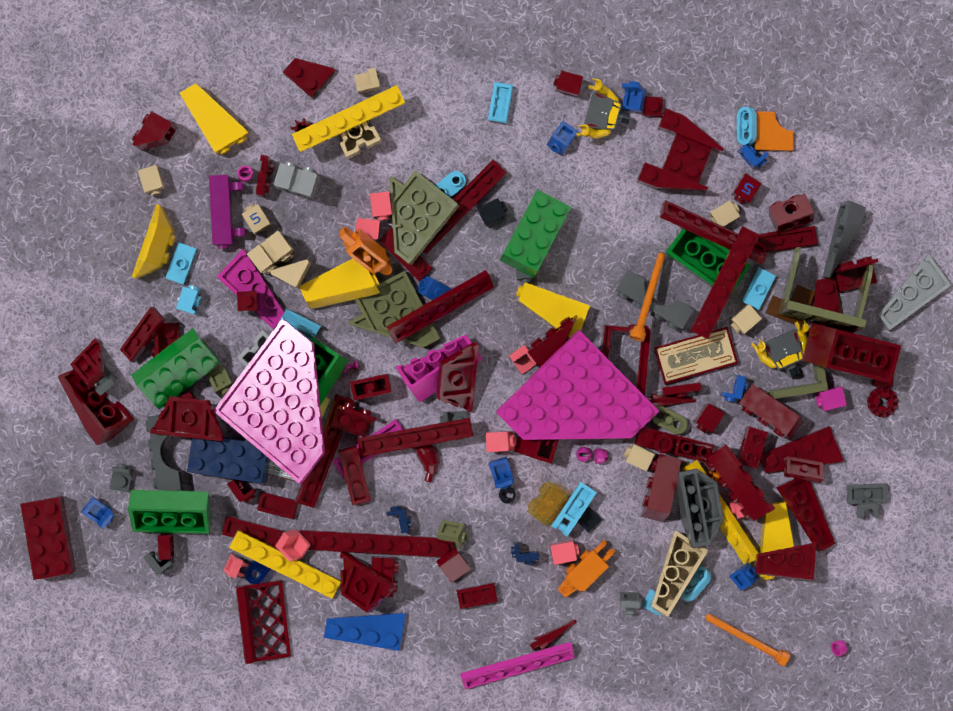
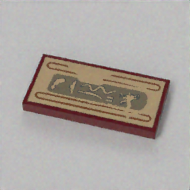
(695, 355)

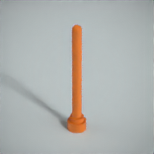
(638, 332)
(780, 657)

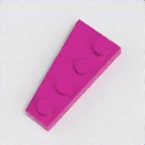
(243, 276)

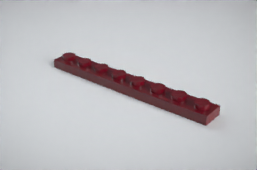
(376, 543)

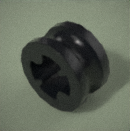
(502, 498)

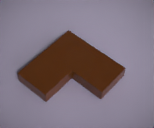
(800, 295)

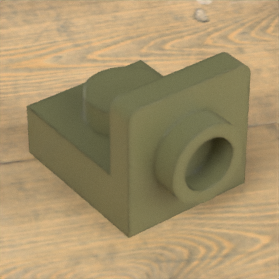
(220, 380)
(453, 532)

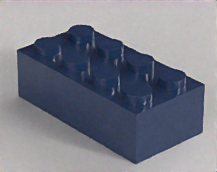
(228, 459)

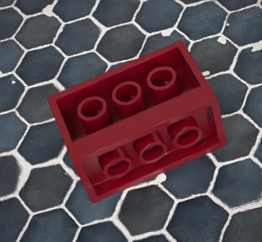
(851, 353)

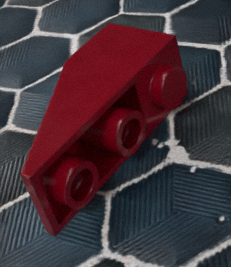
(544, 348)

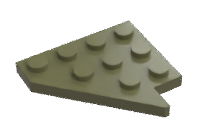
(417, 214)
(393, 302)

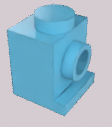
(189, 299)

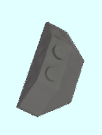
(699, 506)

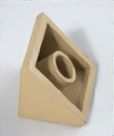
(293, 273)

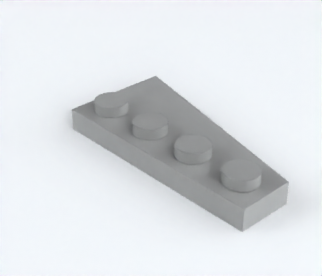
(916, 291)

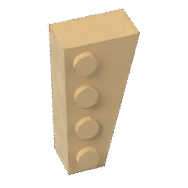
(676, 573)

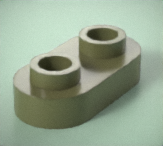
(668, 420)

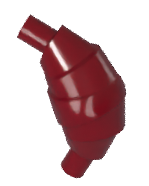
(429, 458)

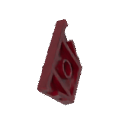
(458, 377)
(188, 419)
(362, 584)

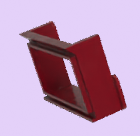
(644, 351)

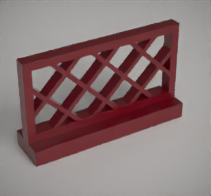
(246, 622)

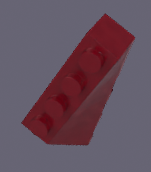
(738, 483)

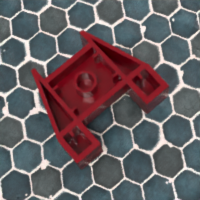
(685, 157)

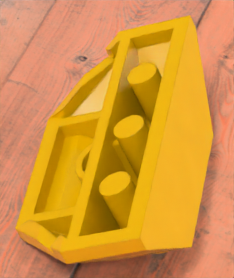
(155, 245)

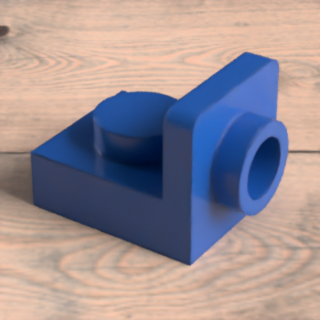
(561, 138)
(749, 156)

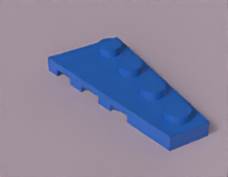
(370, 630)

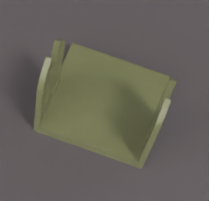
(823, 316)

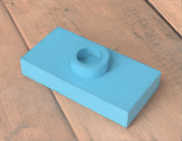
(500, 102)
(181, 263)
(758, 288)

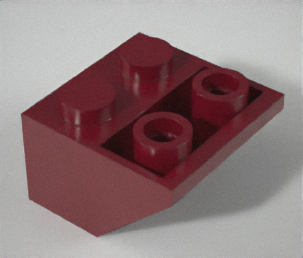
(154, 132)
(538, 449)

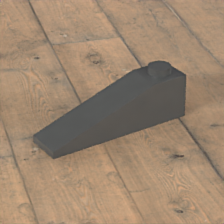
(847, 225)

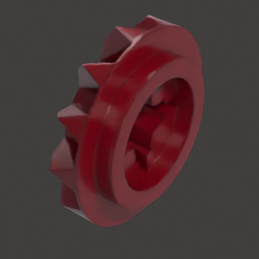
(874, 400)

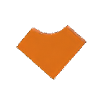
(772, 135)

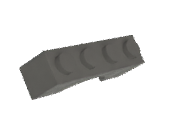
(633, 288)
(167, 477)

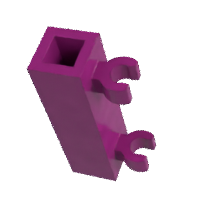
(221, 211)

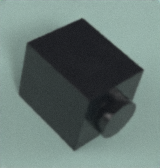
(492, 211)

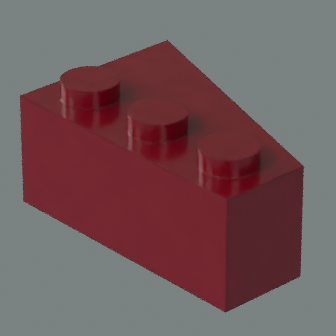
(771, 412)
(661, 488)

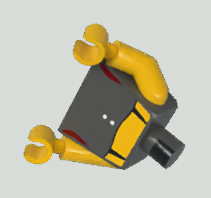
(602, 113)
(784, 349)

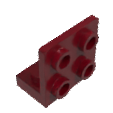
(850, 275)

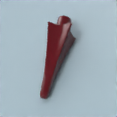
(659, 400)
(545, 639)

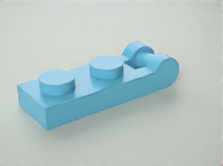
(574, 508)

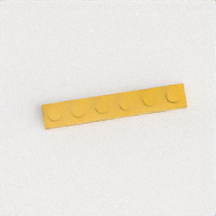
(348, 118)
(731, 527)
(277, 561)

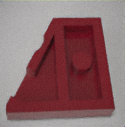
(308, 75)
(267, 169)
(90, 363)

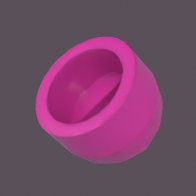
(245, 170)
(583, 450)
(602, 456)
(836, 651)

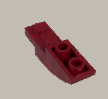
(681, 445)

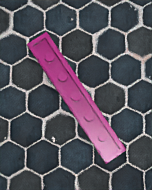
(517, 665)

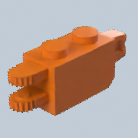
(366, 251)
(586, 570)

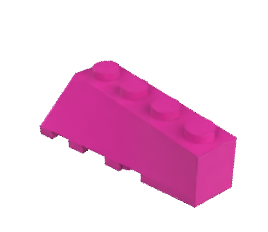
(422, 373)

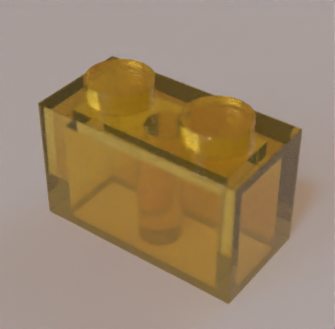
(548, 503)

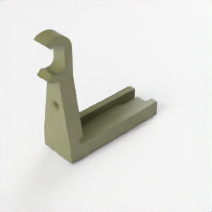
(821, 385)

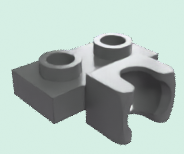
(866, 497)

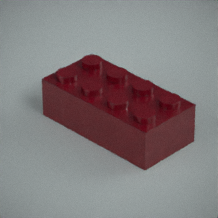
(48, 537)

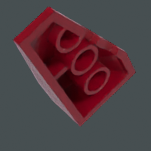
(97, 413)

